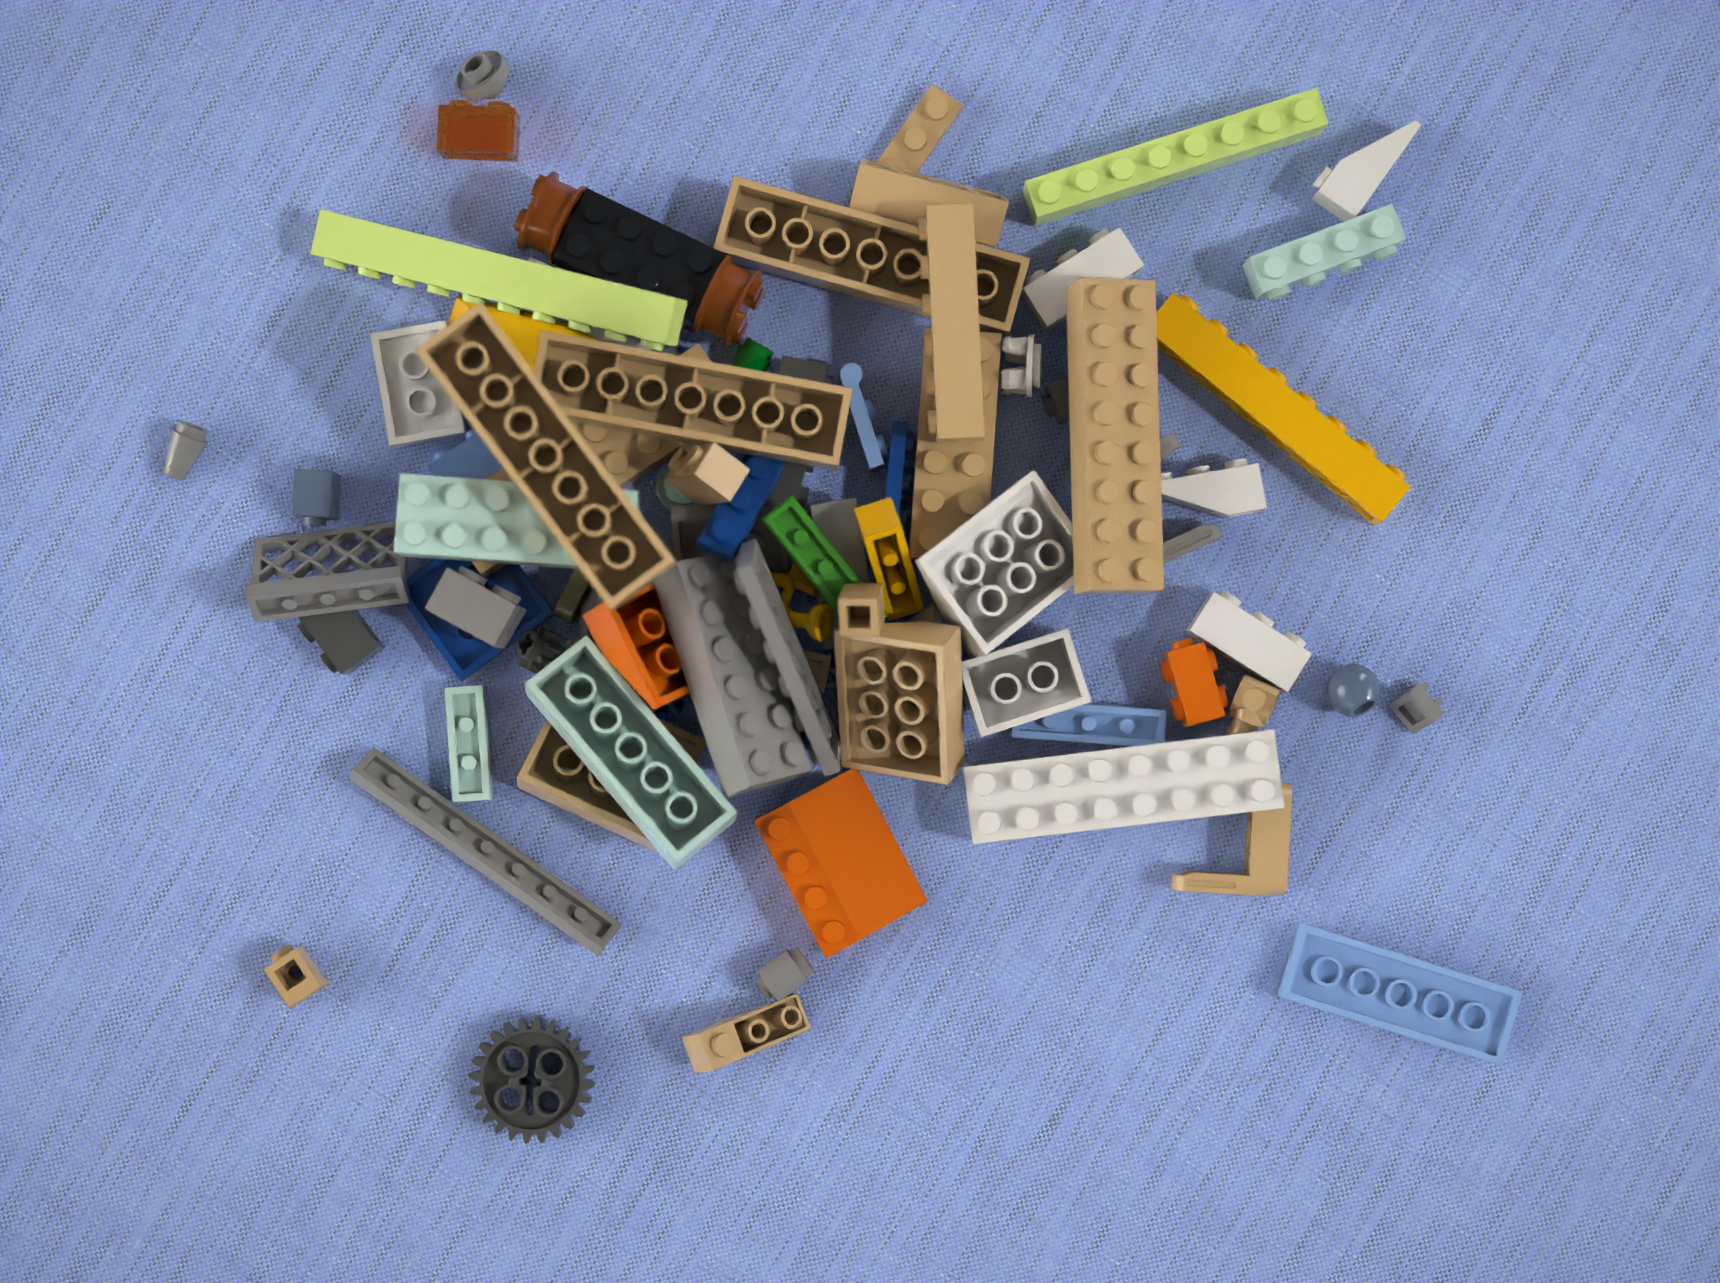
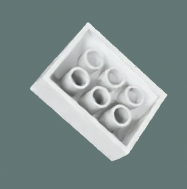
(1002, 565)

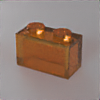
(478, 131)

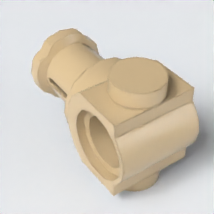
(1252, 705)

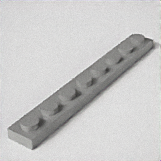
(485, 851)

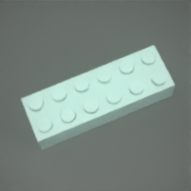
(475, 522)
(630, 752)

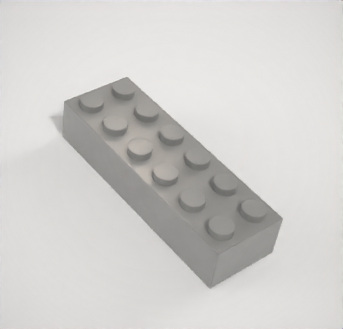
(730, 677)

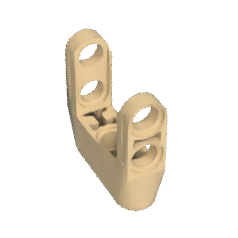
(1264, 858)

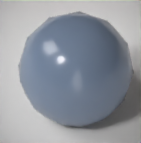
(1353, 690)

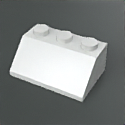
(1023, 682)

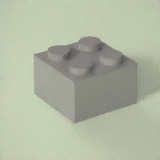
(475, 608)

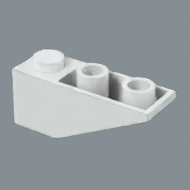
(1220, 492)

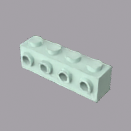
(1323, 252)

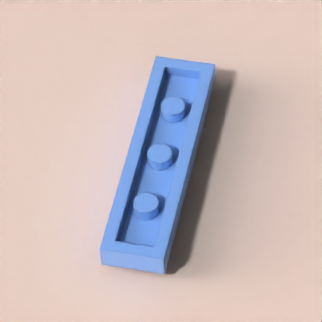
(1098, 725)

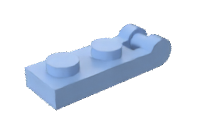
(862, 416)

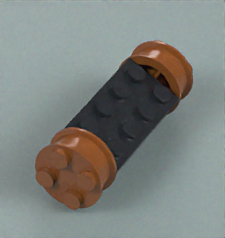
(619, 245)

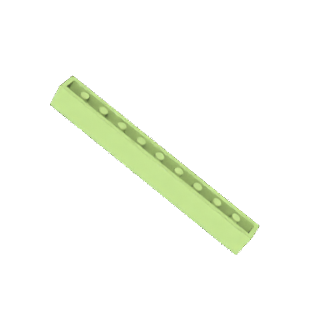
(499, 278)

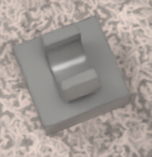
(1416, 708)

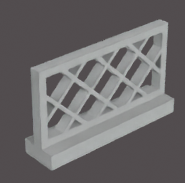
(332, 589)

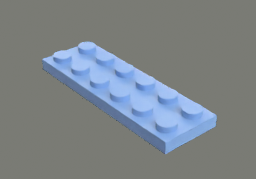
(1400, 994)

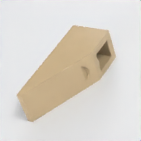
(745, 1033)

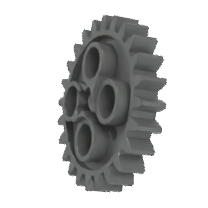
(498, 1075)

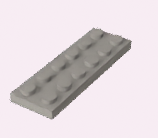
(786, 651)

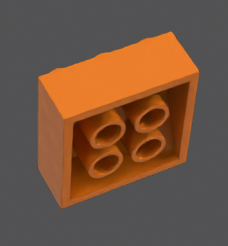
(640, 646)

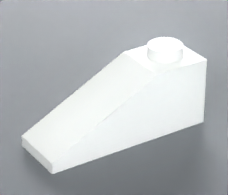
(1359, 174)

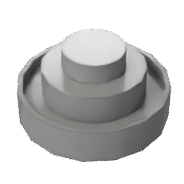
(482, 76)

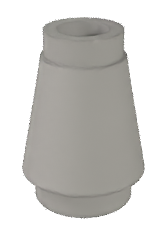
(184, 448)

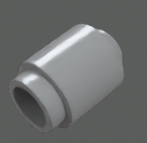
(784, 974)

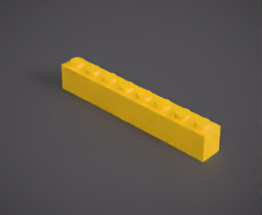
(1277, 410)

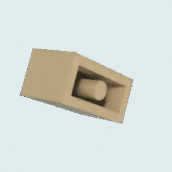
(706, 473)

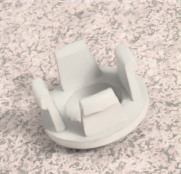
(1022, 379)

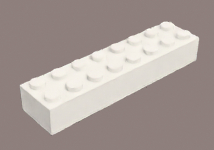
(1124, 786)

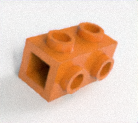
(1195, 690)

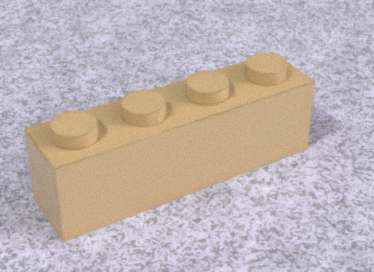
(905, 193)

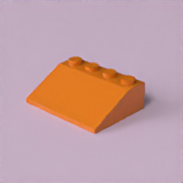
(840, 861)

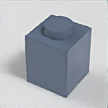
(316, 496)

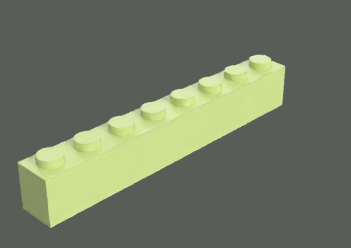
(1175, 157)

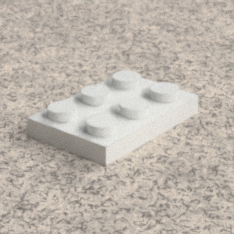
(411, 396)

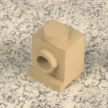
(290, 988)

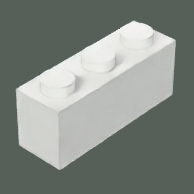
(1106, 257)
(1249, 640)

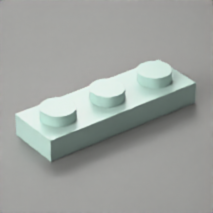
(468, 743)

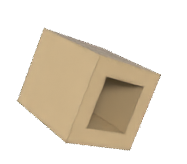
(861, 609)

